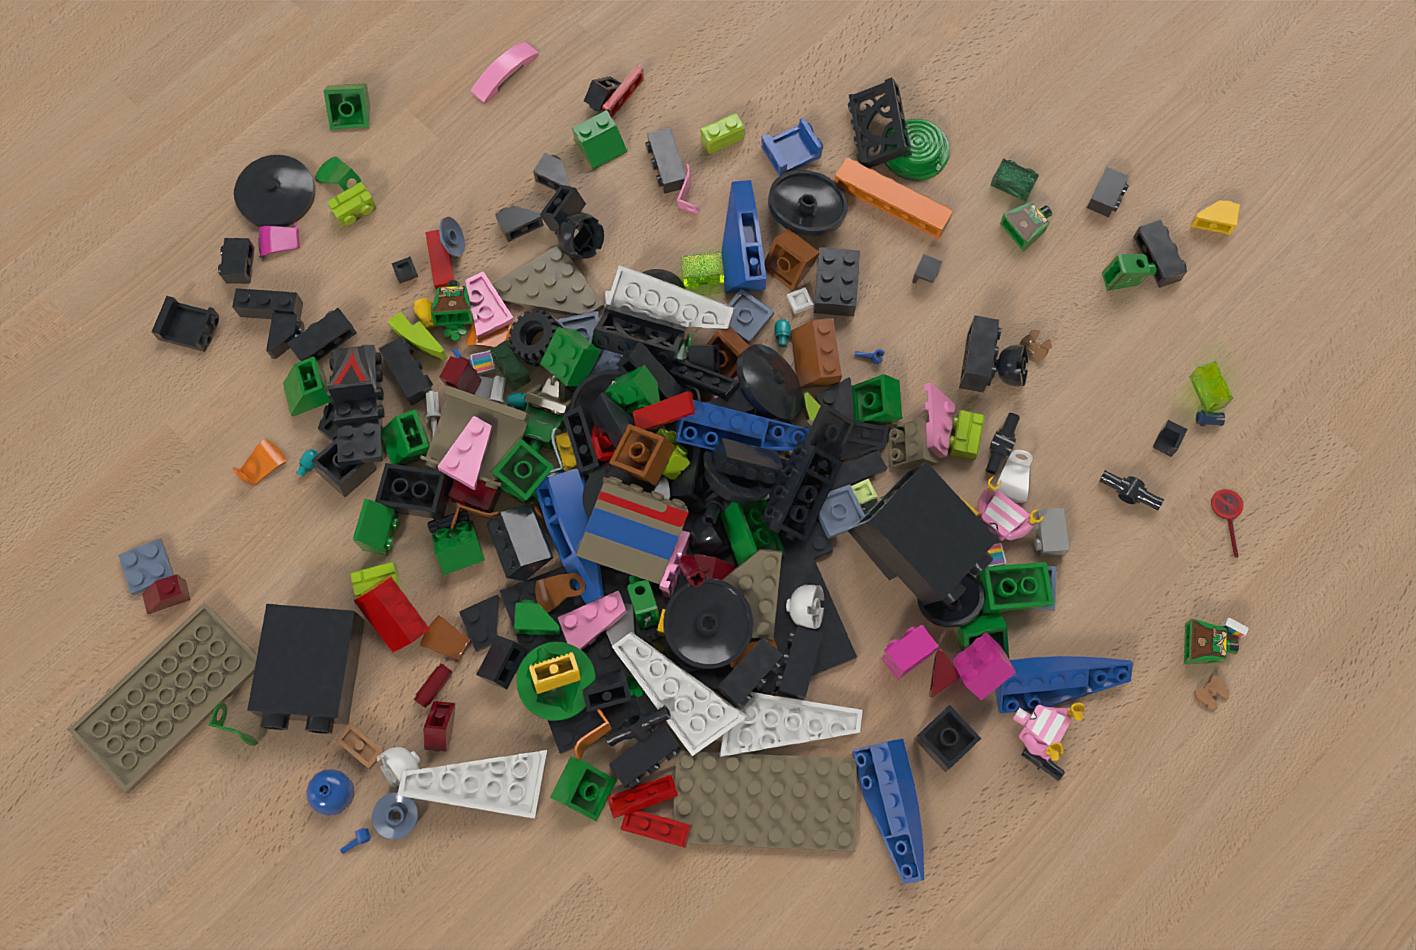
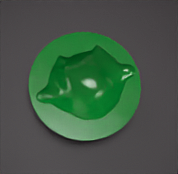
(928, 148)
(561, 701)

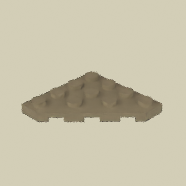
(549, 284)
(759, 584)

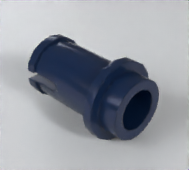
(1209, 418)

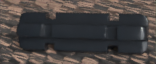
(434, 525)

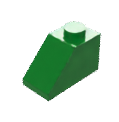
(533, 619)

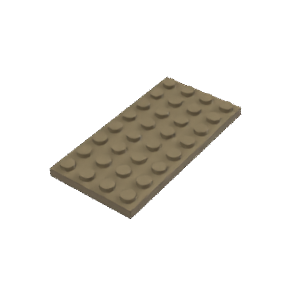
(165, 697)
(767, 800)

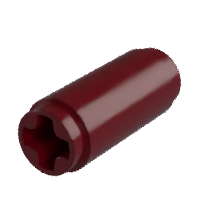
(691, 570)
(433, 685)

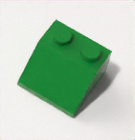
(347, 106)
(599, 140)
(877, 400)
(376, 528)
(989, 623)
(583, 788)

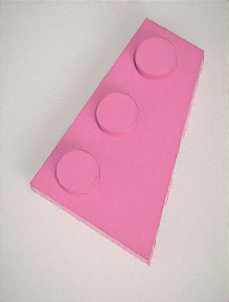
(486, 306)
(940, 422)
(467, 453)
(673, 570)
(589, 621)

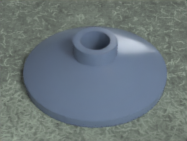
(452, 236)
(384, 819)

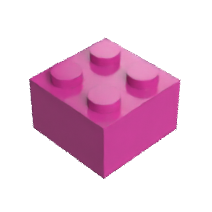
(909, 652)
(983, 666)

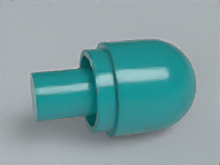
(782, 332)
(517, 400)
(305, 462)

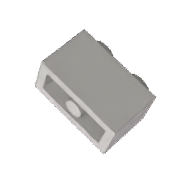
(1051, 533)

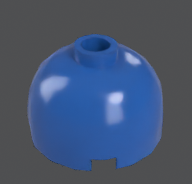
(338, 788)

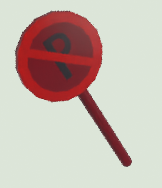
(1228, 506)

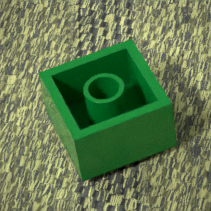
(570, 356)
(521, 469)

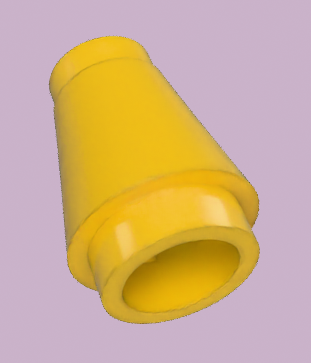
(423, 311)

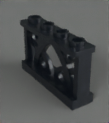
(860, 126)
(615, 324)

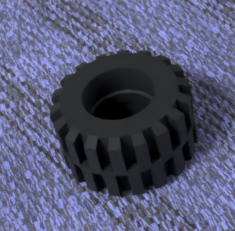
(526, 329)

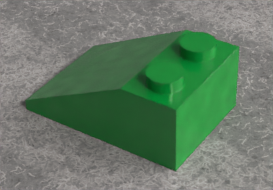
(1015, 587)

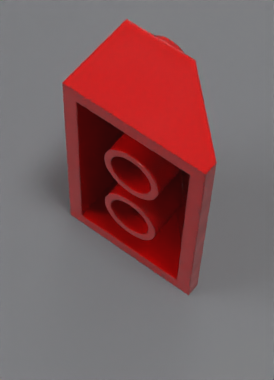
(391, 614)

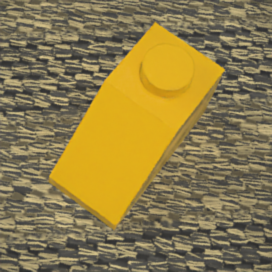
(1219, 217)

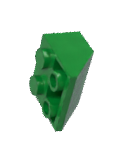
(306, 387)
(634, 390)
(405, 438)
(457, 547)

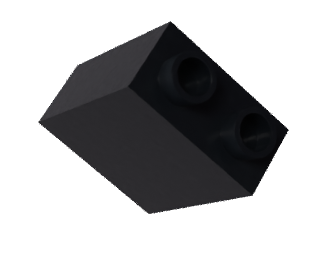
(927, 536)
(306, 667)

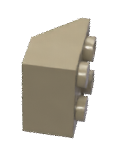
(909, 445)

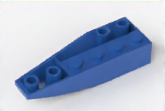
(742, 242)
(716, 422)
(566, 522)
(1058, 680)
(894, 804)

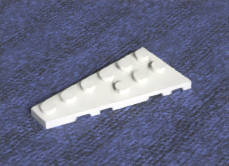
(666, 301)
(695, 710)
(787, 721)
(492, 784)

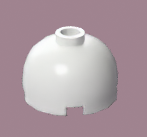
(806, 606)
(397, 761)

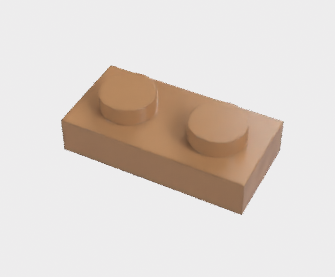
(359, 745)

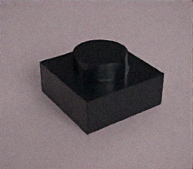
(404, 270)

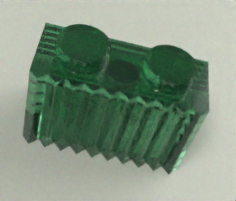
(1014, 179)
(510, 365)

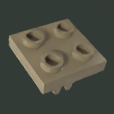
(550, 396)

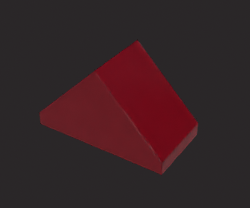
(943, 674)

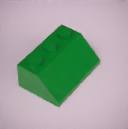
(747, 530)

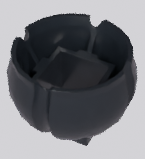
(587, 240)

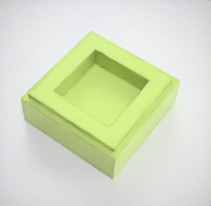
(864, 492)

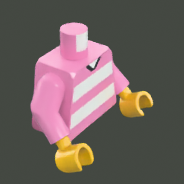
(1004, 516)
(1046, 728)

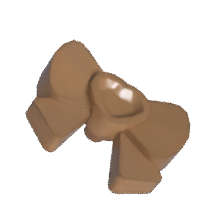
(1039, 351)
(1214, 687)

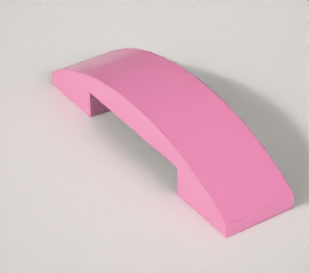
(501, 69)

